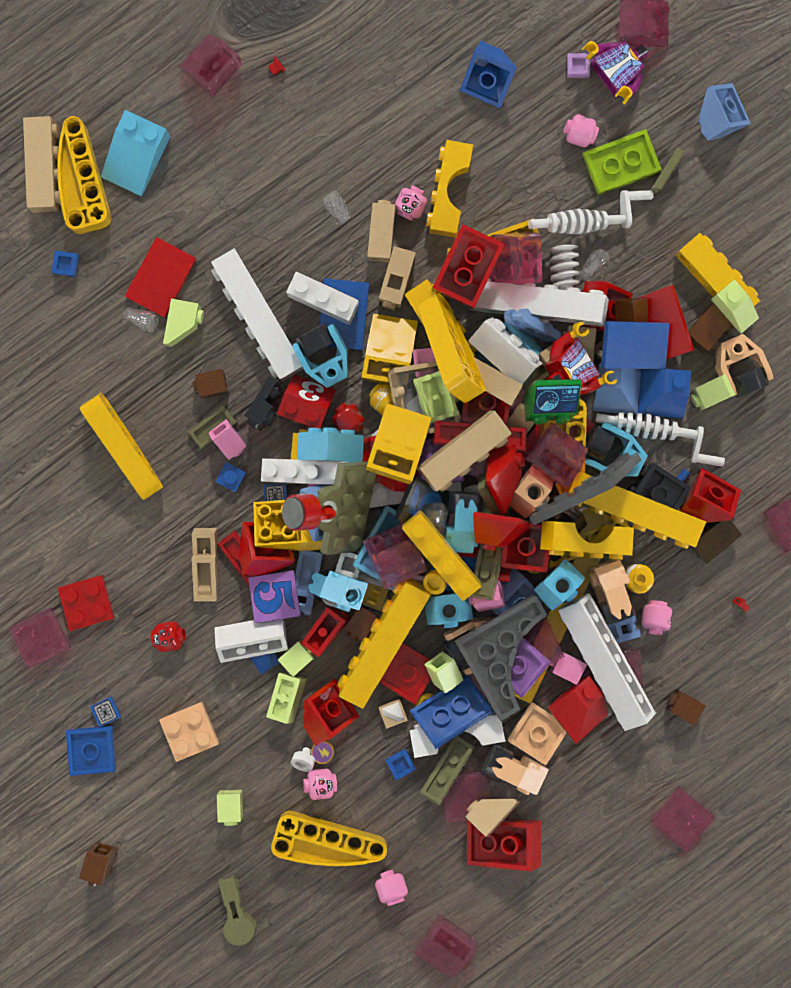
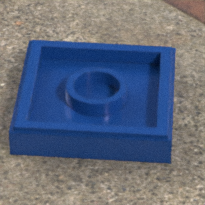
(91, 750)

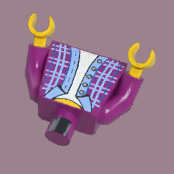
(617, 66)

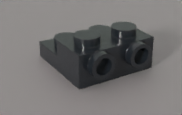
(260, 411)
(660, 486)

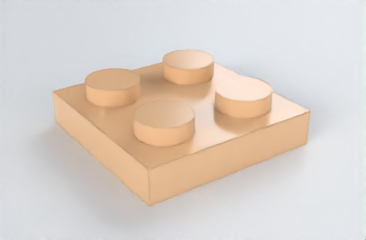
(189, 731)
(537, 733)

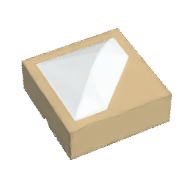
(392, 713)

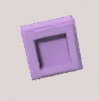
(578, 65)

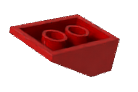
(467, 266)
(510, 846)

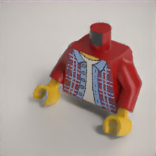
(571, 361)

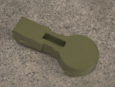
(240, 929)

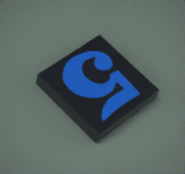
(418, 497)

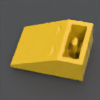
(388, 347)
(398, 444)
(272, 531)

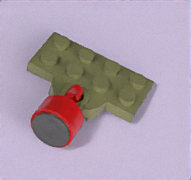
(337, 509)

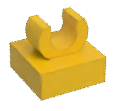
(374, 596)

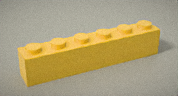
(644, 514)
(383, 643)

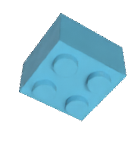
(330, 445)

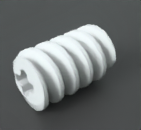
(563, 266)

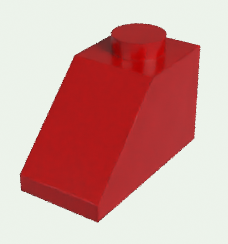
(325, 630)

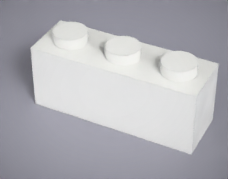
(322, 298)
(505, 351)
(250, 639)

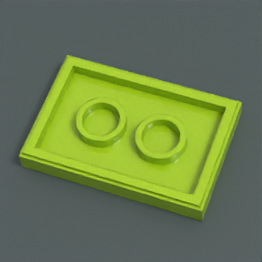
(622, 162)

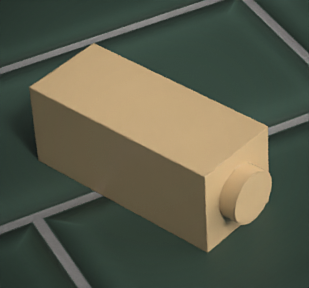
(381, 231)
(396, 278)

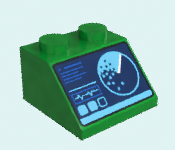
(552, 401)

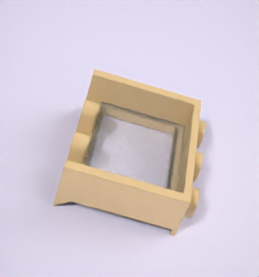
(404, 390)

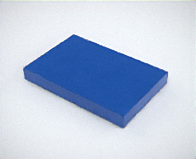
(354, 333)
(635, 345)
(451, 712)

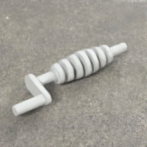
(585, 220)
(664, 430)

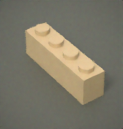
(41, 164)
(463, 451)

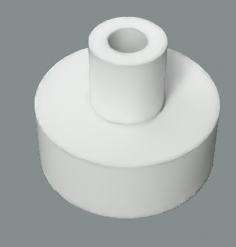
(303, 760)

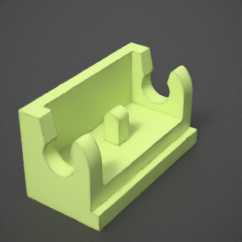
(434, 397)
(286, 698)

